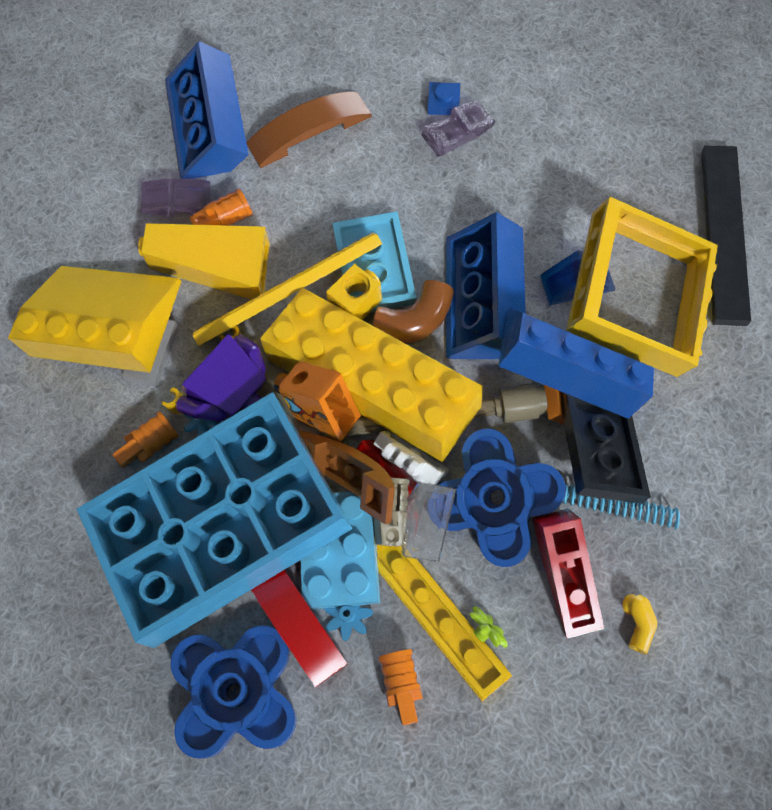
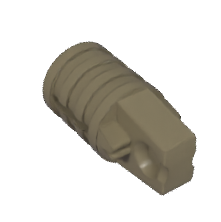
(393, 533)

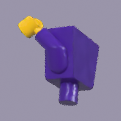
(223, 381)

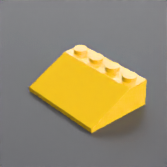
(97, 318)

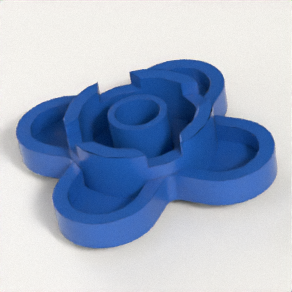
(527, 493)
(208, 673)

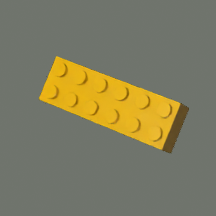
(385, 376)

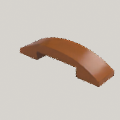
(305, 122)
(354, 472)

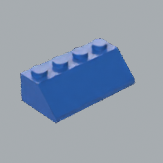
(205, 113)
(487, 281)
(574, 365)

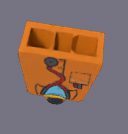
(319, 399)

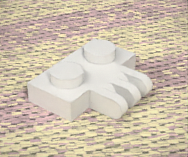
(403, 454)

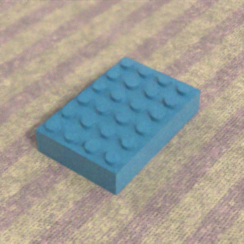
(211, 521)

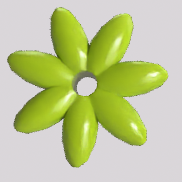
(487, 629)

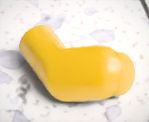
(645, 621)

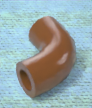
(421, 318)

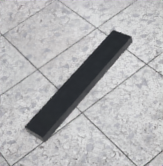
(726, 229)

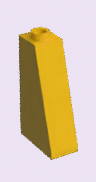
(210, 255)

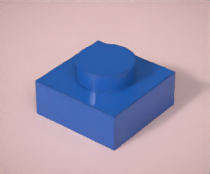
(443, 97)

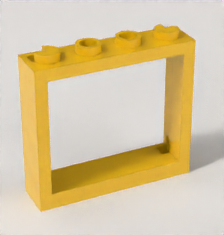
(668, 239)

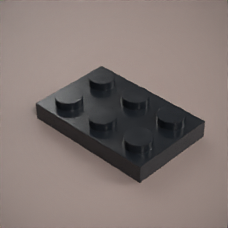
(603, 452)

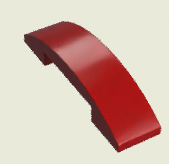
(299, 628)

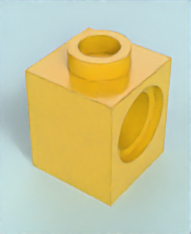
(356, 280)

